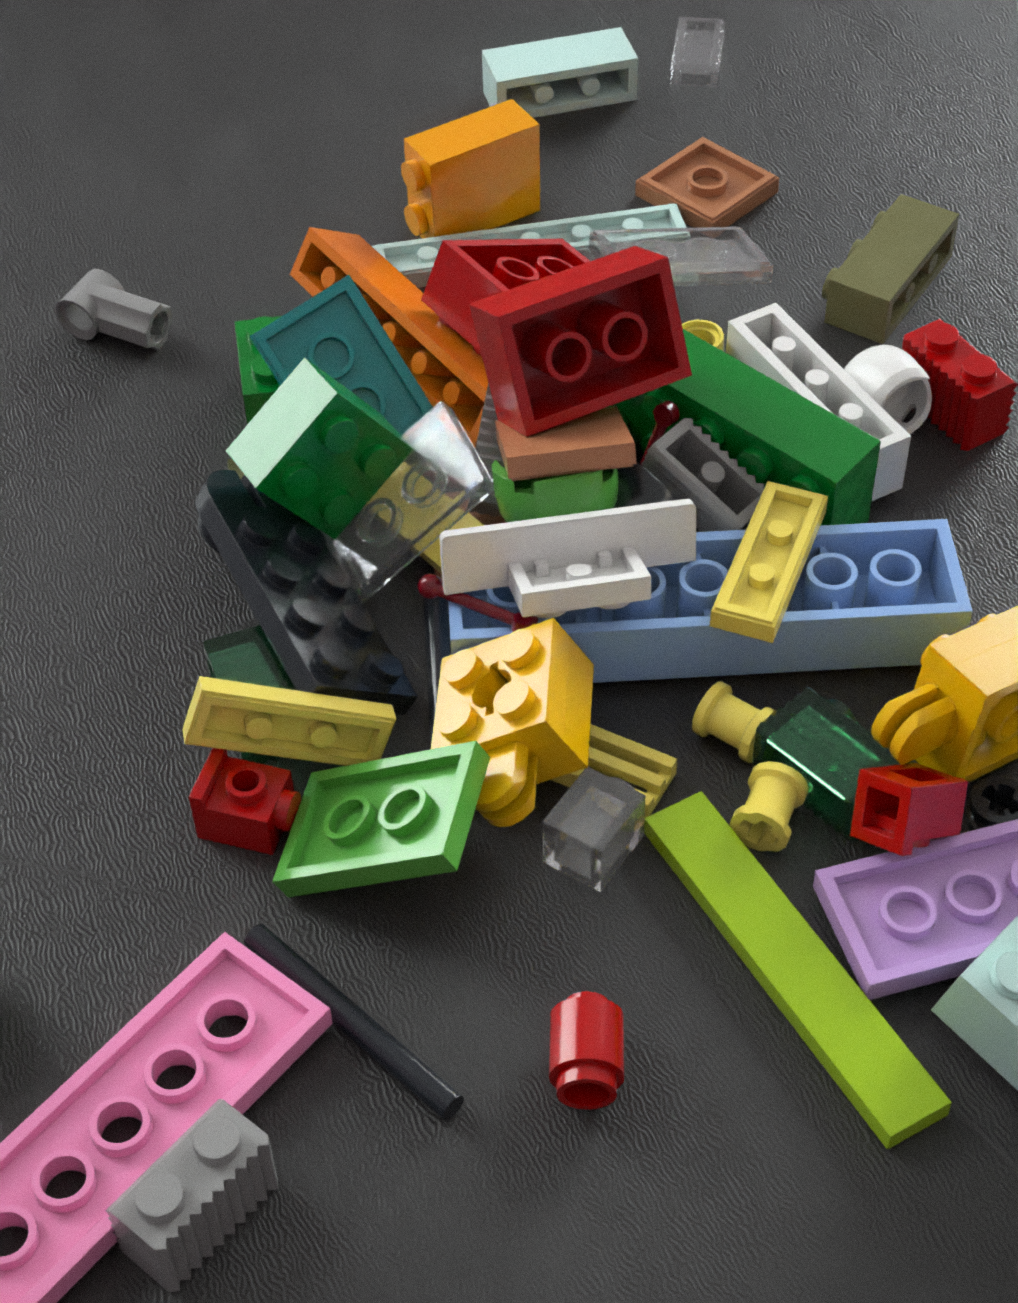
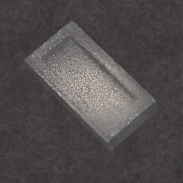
(697, 51)

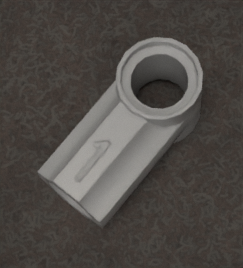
(103, 306)

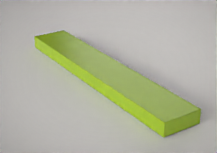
(798, 971)

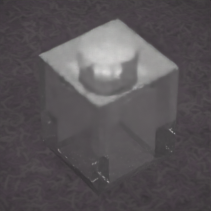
(594, 828)

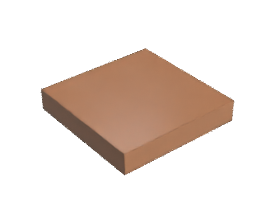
(708, 185)
(576, 446)

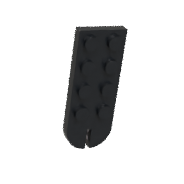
(299, 595)

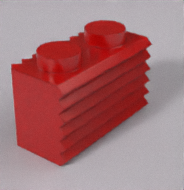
(966, 386)

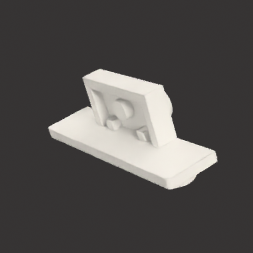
(571, 558)

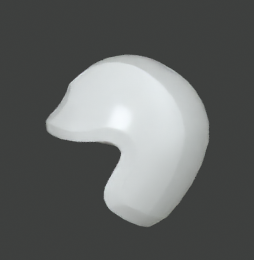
(894, 383)

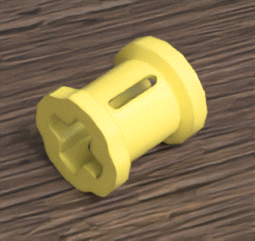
(729, 719)
(766, 814)

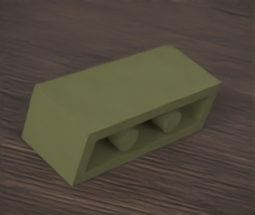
(889, 268)

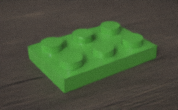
(383, 820)

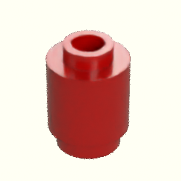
(586, 1050)

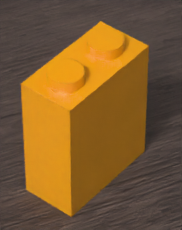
(473, 172)

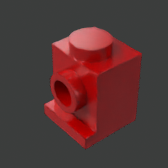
(243, 802)
(907, 806)

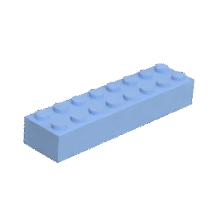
(860, 602)

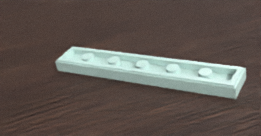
(417, 256)

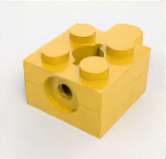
(962, 704)
(525, 706)

